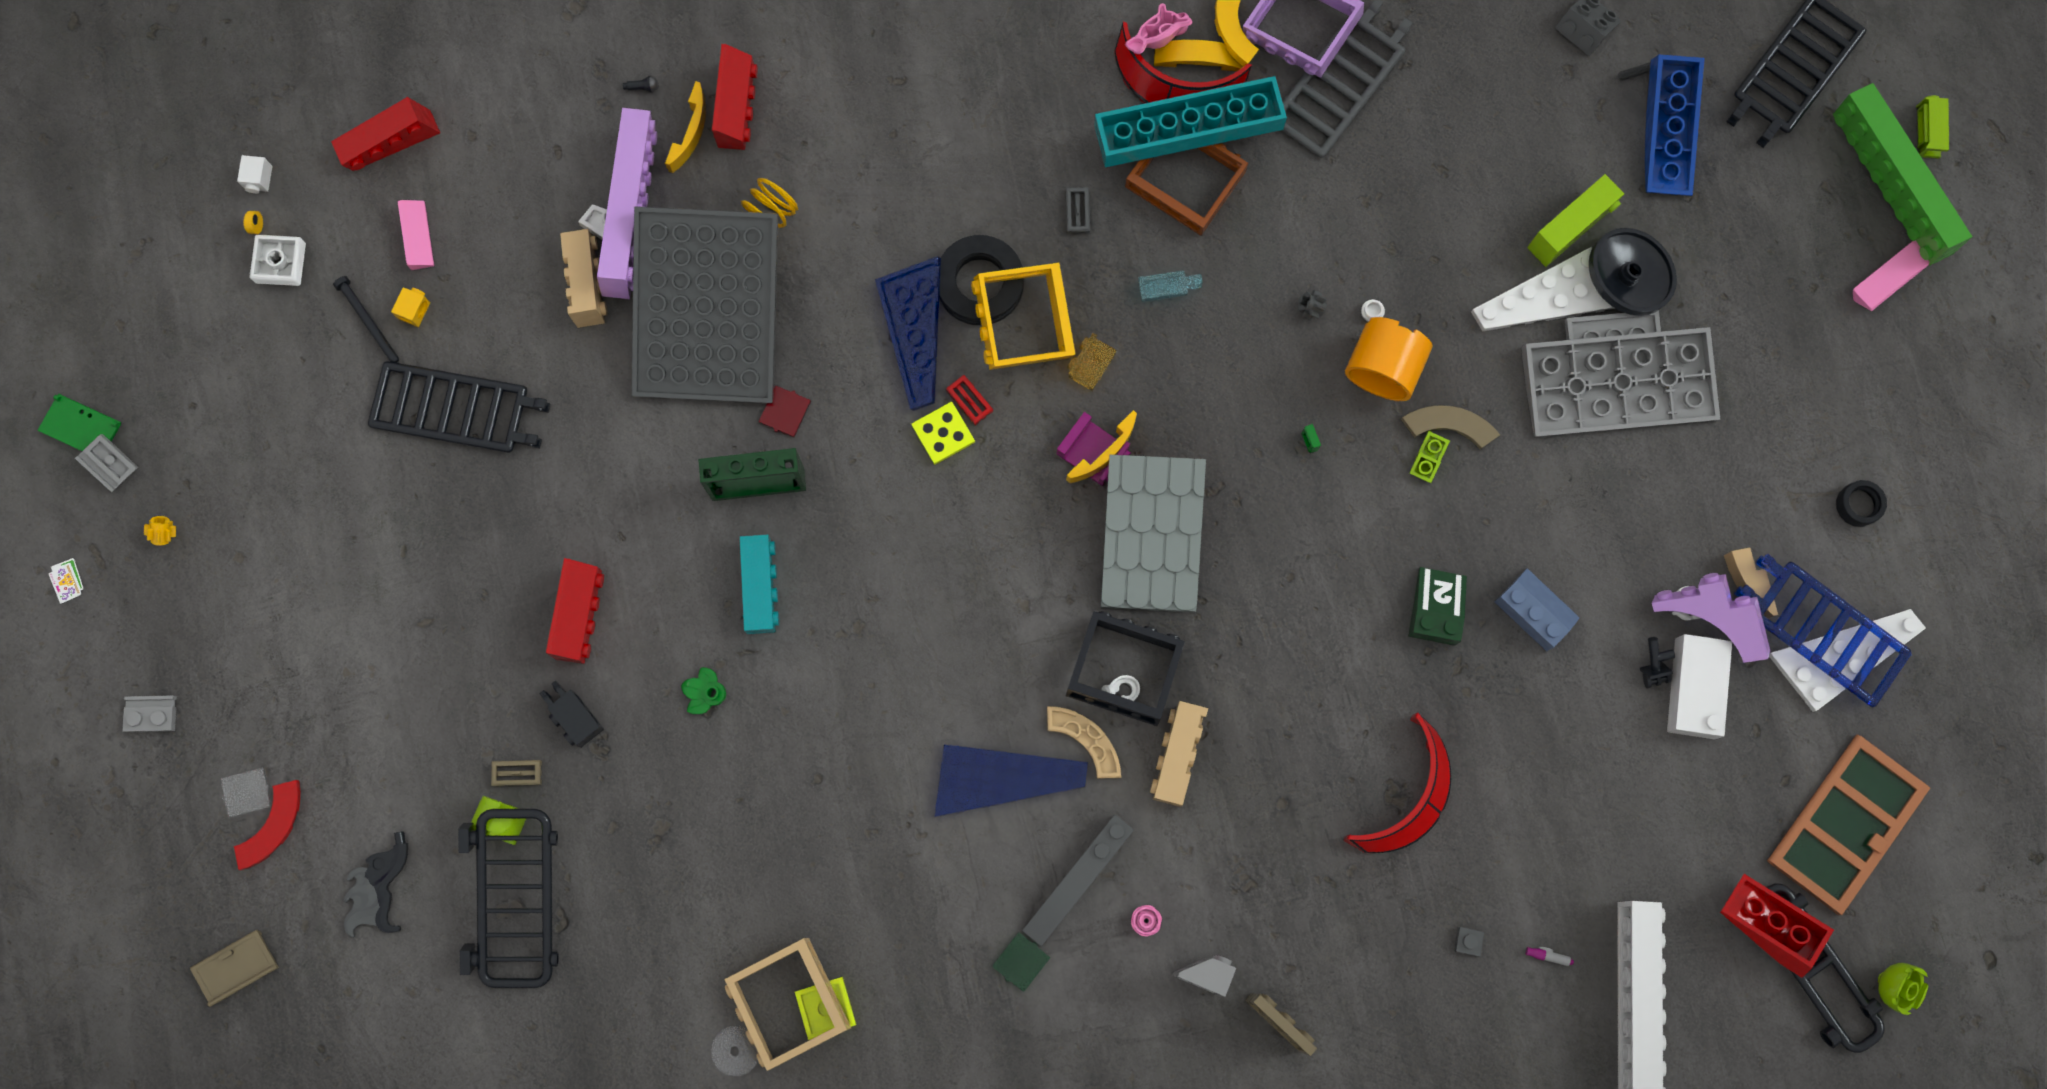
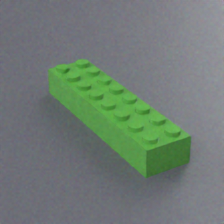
(1901, 174)

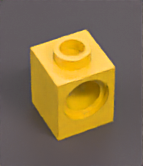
(411, 306)

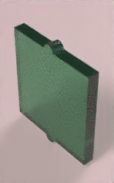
(1021, 962)

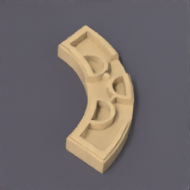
(1090, 736)

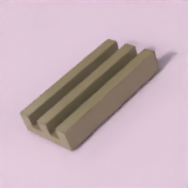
(537, 773)

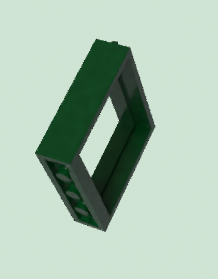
(752, 474)

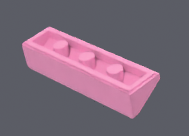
(1890, 277)

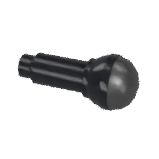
(649, 84)

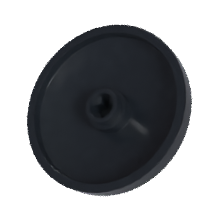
(1632, 271)

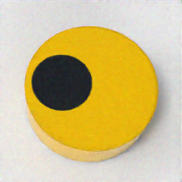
(253, 222)

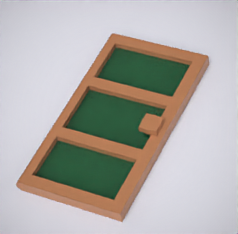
(1848, 824)

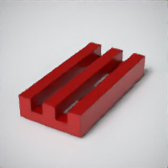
(981, 415)

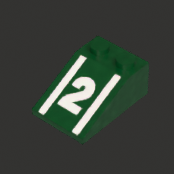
(1438, 607)

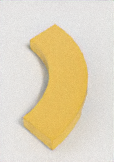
(1229, 29)

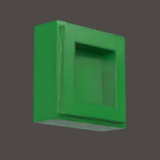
(1310, 438)

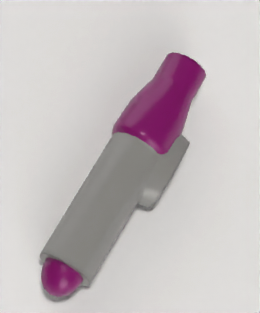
(1547, 954)

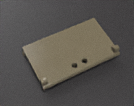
(228, 972)

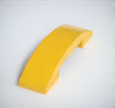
(1195, 53)
(680, 153)
(1085, 470)

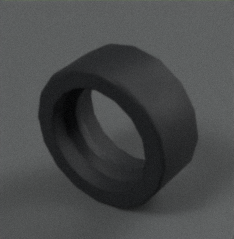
(1874, 491)

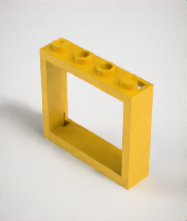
(1058, 306)

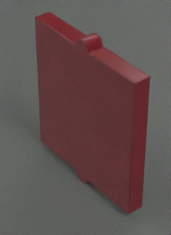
(785, 412)

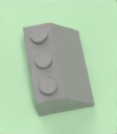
(1209, 974)

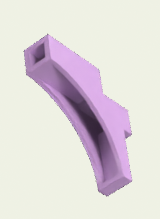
(1713, 602)

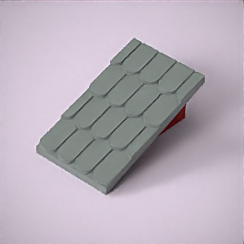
(1153, 533)

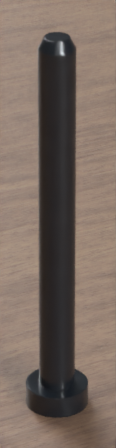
(343, 284)

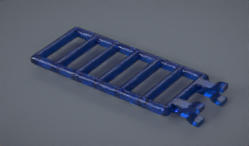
(1782, 575)

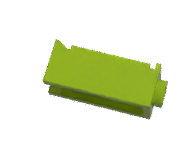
(1933, 126)

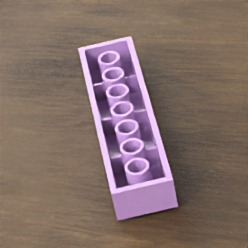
(626, 191)

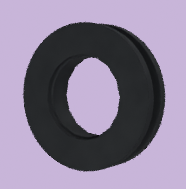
(979, 248)

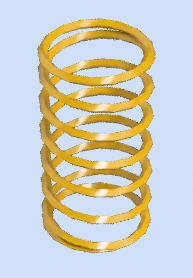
(767, 202)

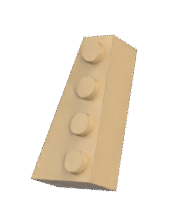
(581, 275)
(1178, 754)

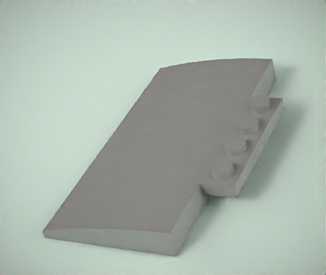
(1620, 376)

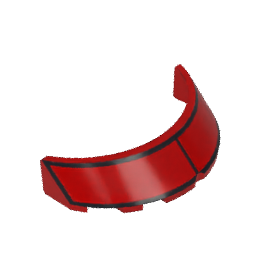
(1152, 84)
(1427, 810)

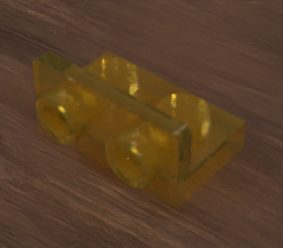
(1091, 362)

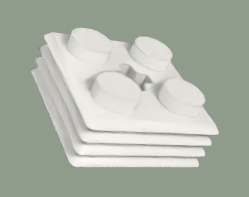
(268, 250)

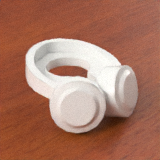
(1131, 681)

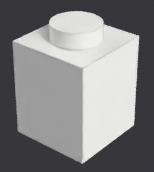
(254, 174)

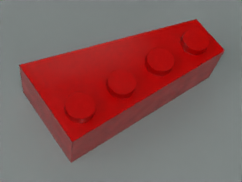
(385, 134)

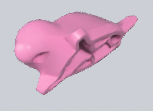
(1159, 30)

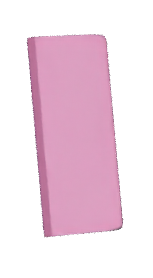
(415, 234)

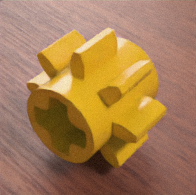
(159, 530)

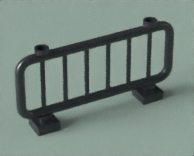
(468, 957)

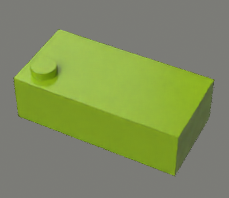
(1576, 220)

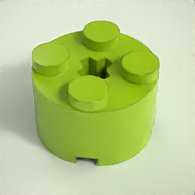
(504, 827)

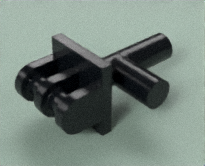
(1657, 671)

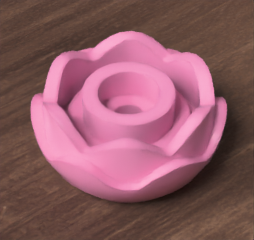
(1153, 924)

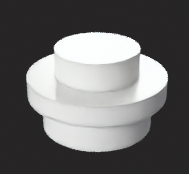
(1371, 309)

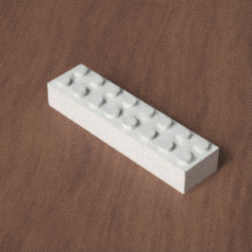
(1641, 995)

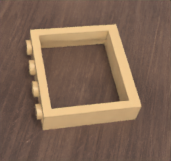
(822, 985)

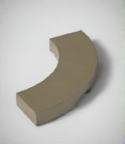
(1453, 419)

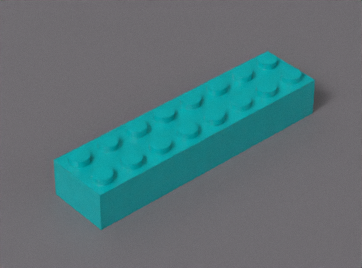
(1190, 121)

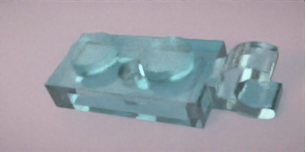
(1167, 285)

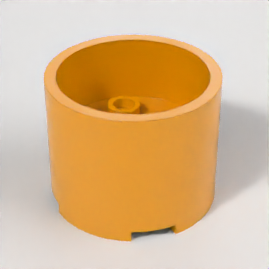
(1388, 359)

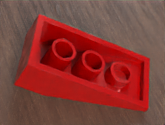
(1777, 925)

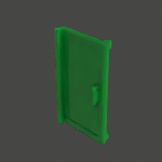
(75, 429)

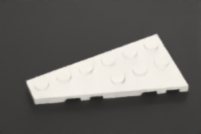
(1552, 295)
(1816, 686)

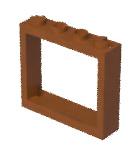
(1178, 210)

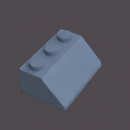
(1537, 610)

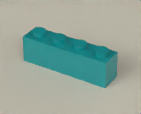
(757, 584)

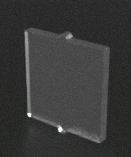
(246, 792)

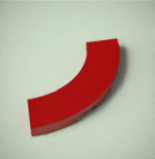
(275, 830)

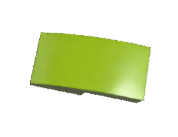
(1429, 457)

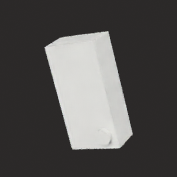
(1699, 686)

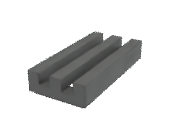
(1078, 228)

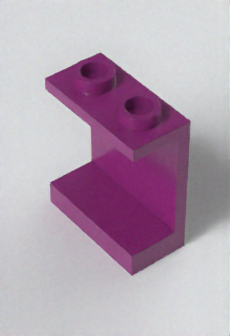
(1088, 443)

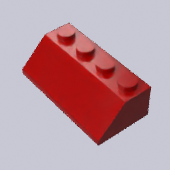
(734, 98)
(574, 611)

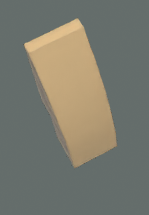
(1743, 571)

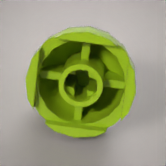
(1902, 987)

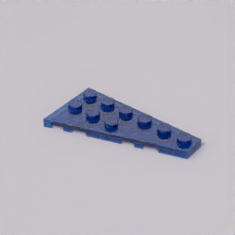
(912, 316)
(989, 778)

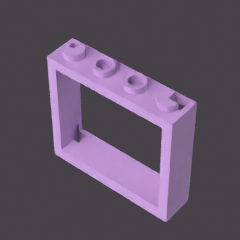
(1273, 46)

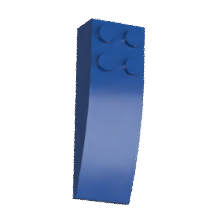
(1672, 124)

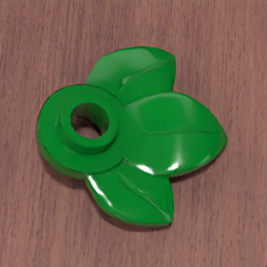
(700, 691)

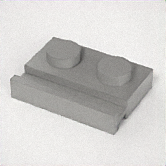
(106, 462)
(149, 714)

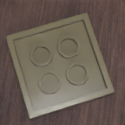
(1282, 1023)

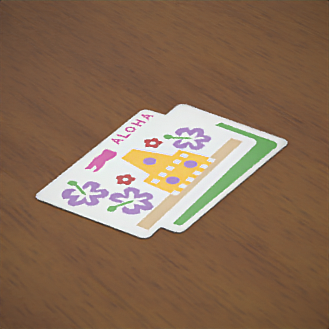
(66, 580)

